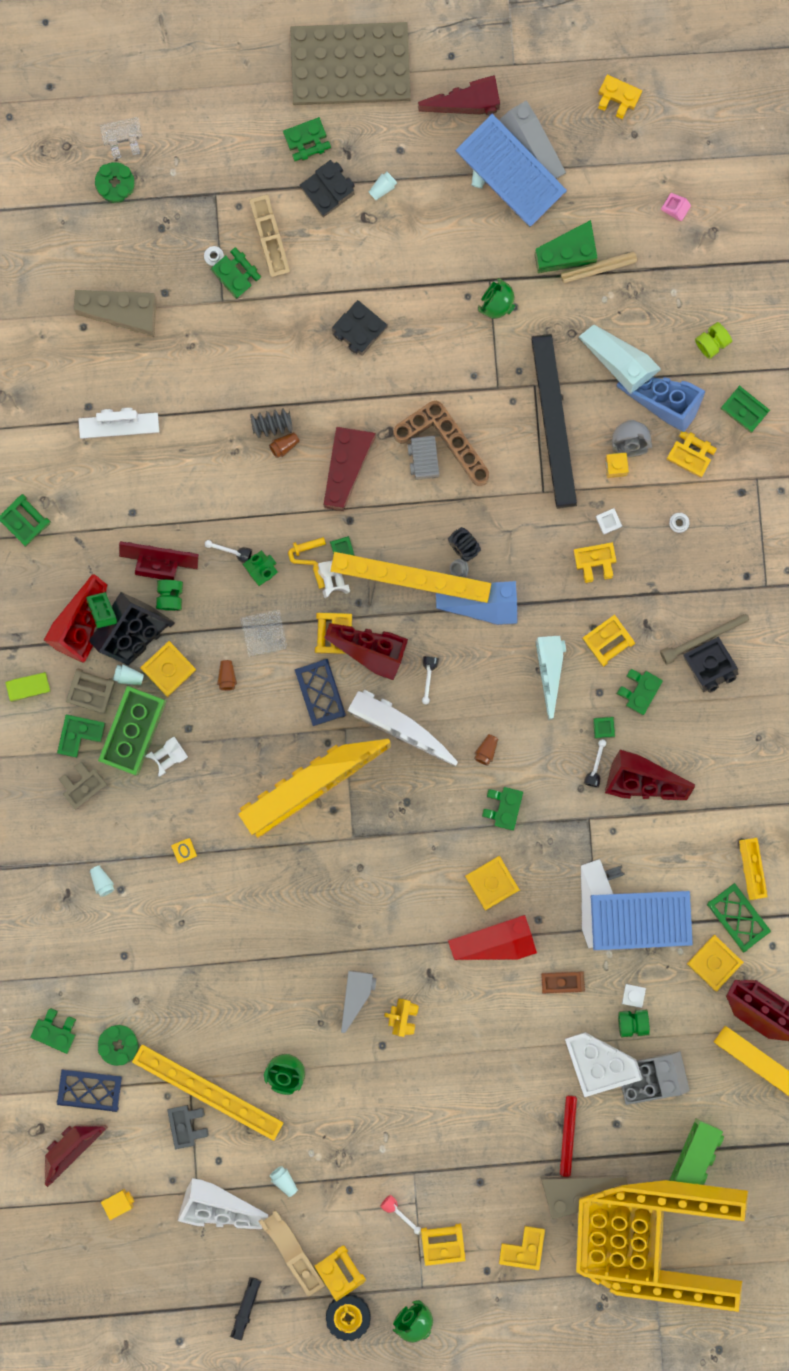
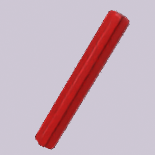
(568, 1136)

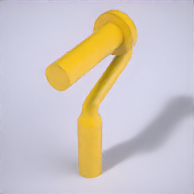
(306, 546)

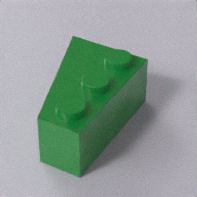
(567, 251)

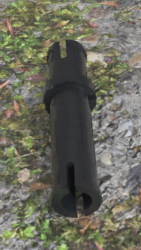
(244, 1312)

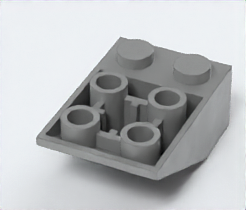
(662, 1078)

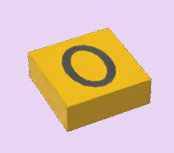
(184, 850)

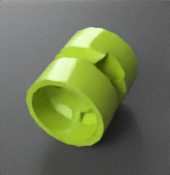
(713, 340)

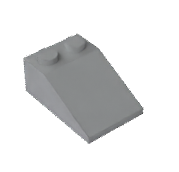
(357, 992)

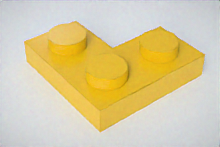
(528, 1254)

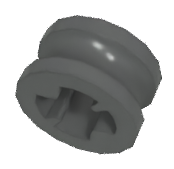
(614, 872)

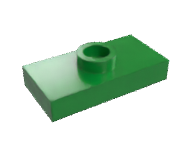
(101, 610)

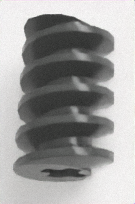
(271, 423)

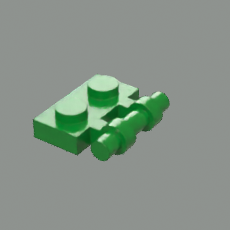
(305, 134)
(231, 277)

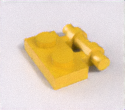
(687, 457)

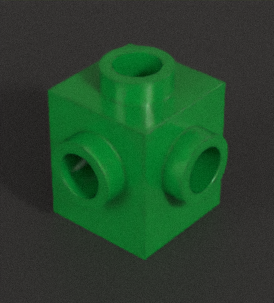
(261, 567)

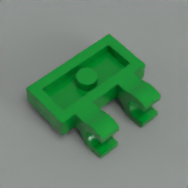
(643, 693)
(508, 807)
(53, 1035)

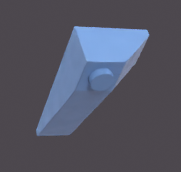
(669, 400)
(499, 610)

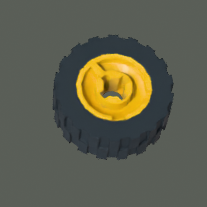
(350, 1329)

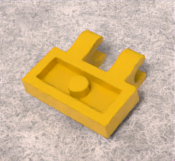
(620, 92)
(595, 556)

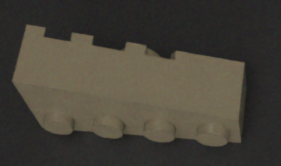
(120, 309)
(564, 1192)

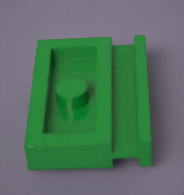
(745, 409)

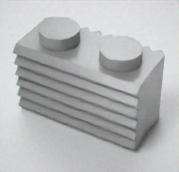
(424, 457)

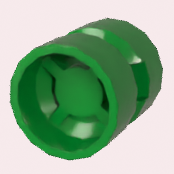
(169, 595)
(633, 1023)

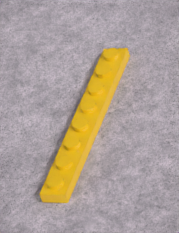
(410, 577)
(207, 1092)

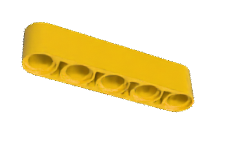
(753, 1059)

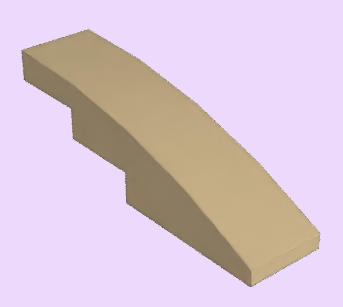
(269, 235)

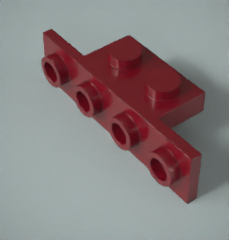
(157, 561)

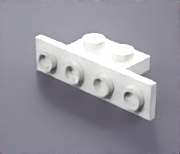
(118, 424)

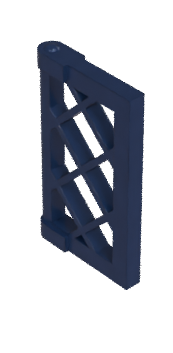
(304, 687)
(81, 1075)

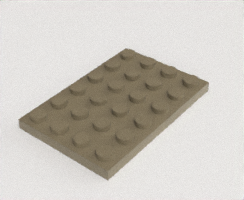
(350, 63)

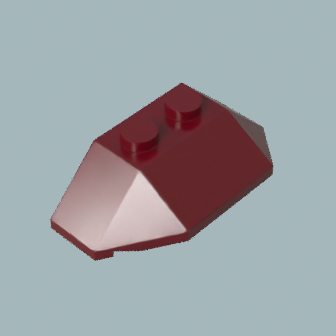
(760, 1008)
(69, 1148)

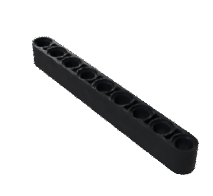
(554, 421)

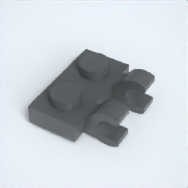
(181, 1126)

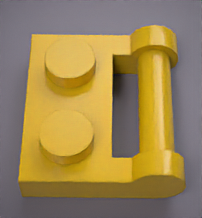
(337, 618)
(604, 635)
(443, 1251)
(334, 1277)

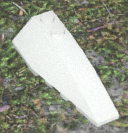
(395, 723)

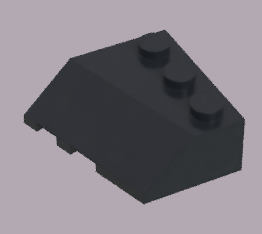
(134, 629)

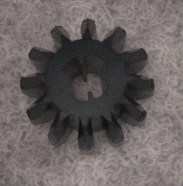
(464, 544)

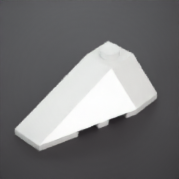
(592, 883)
(211, 1204)

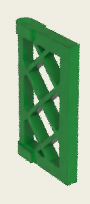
(755, 917)

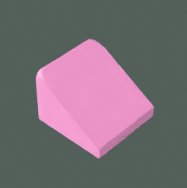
(676, 206)

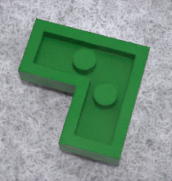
(75, 730)

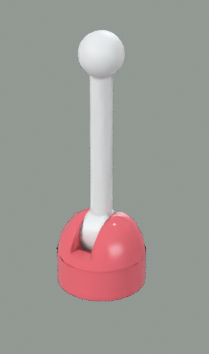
(390, 1205)

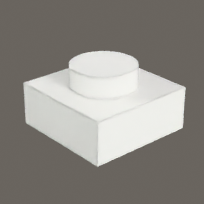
(608, 521)
(633, 995)

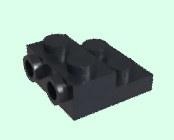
(328, 188)
(359, 328)
(711, 665)

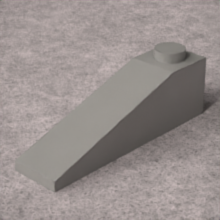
(527, 129)

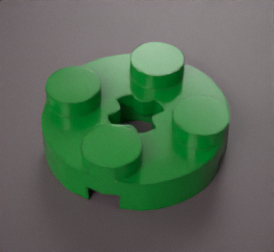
(105, 188)
(106, 1046)

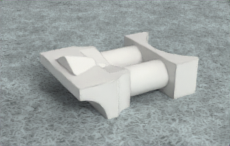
(324, 572)
(175, 752)

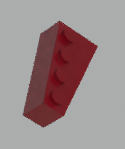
(346, 462)

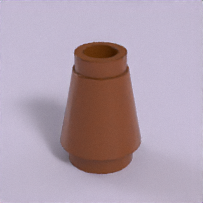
(283, 445)
(226, 676)
(486, 750)

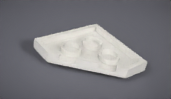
(600, 1065)

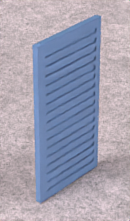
(510, 170)
(641, 920)

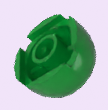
(497, 300)
(285, 1074)
(414, 1323)

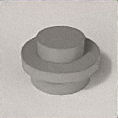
(459, 568)

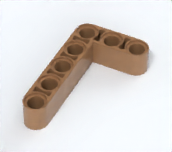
(448, 438)

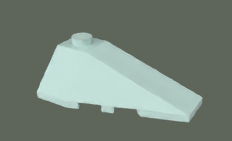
(624, 361)
(550, 659)

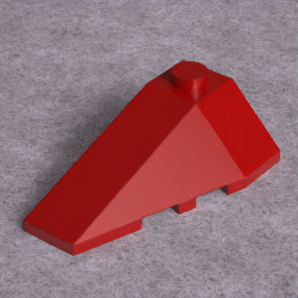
(75, 624)
(498, 942)

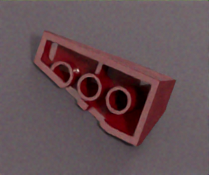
(477, 99)

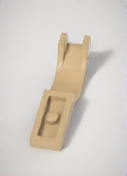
(292, 1253)

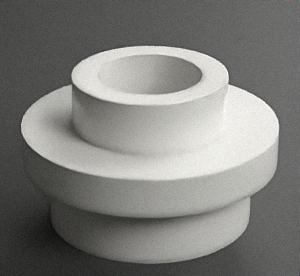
(209, 251)
(679, 516)

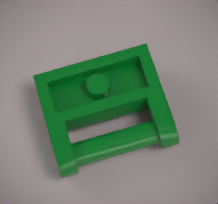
(19, 525)

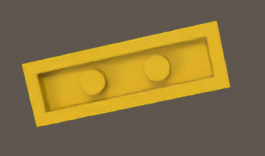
(753, 868)

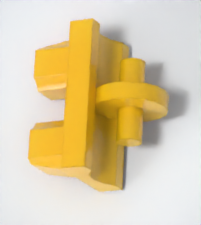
(399, 1016)

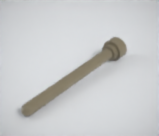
(669, 654)

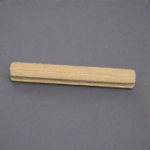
(599, 267)

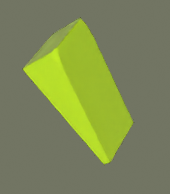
(27, 687)

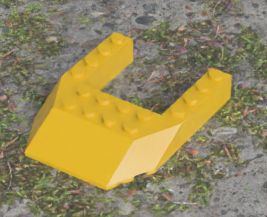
(308, 784)
(623, 1241)

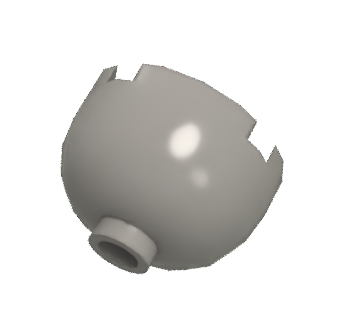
(631, 438)

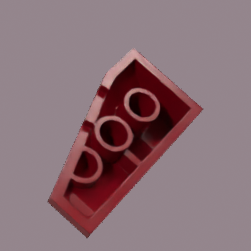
(375, 651)
(638, 776)

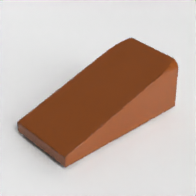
(563, 982)

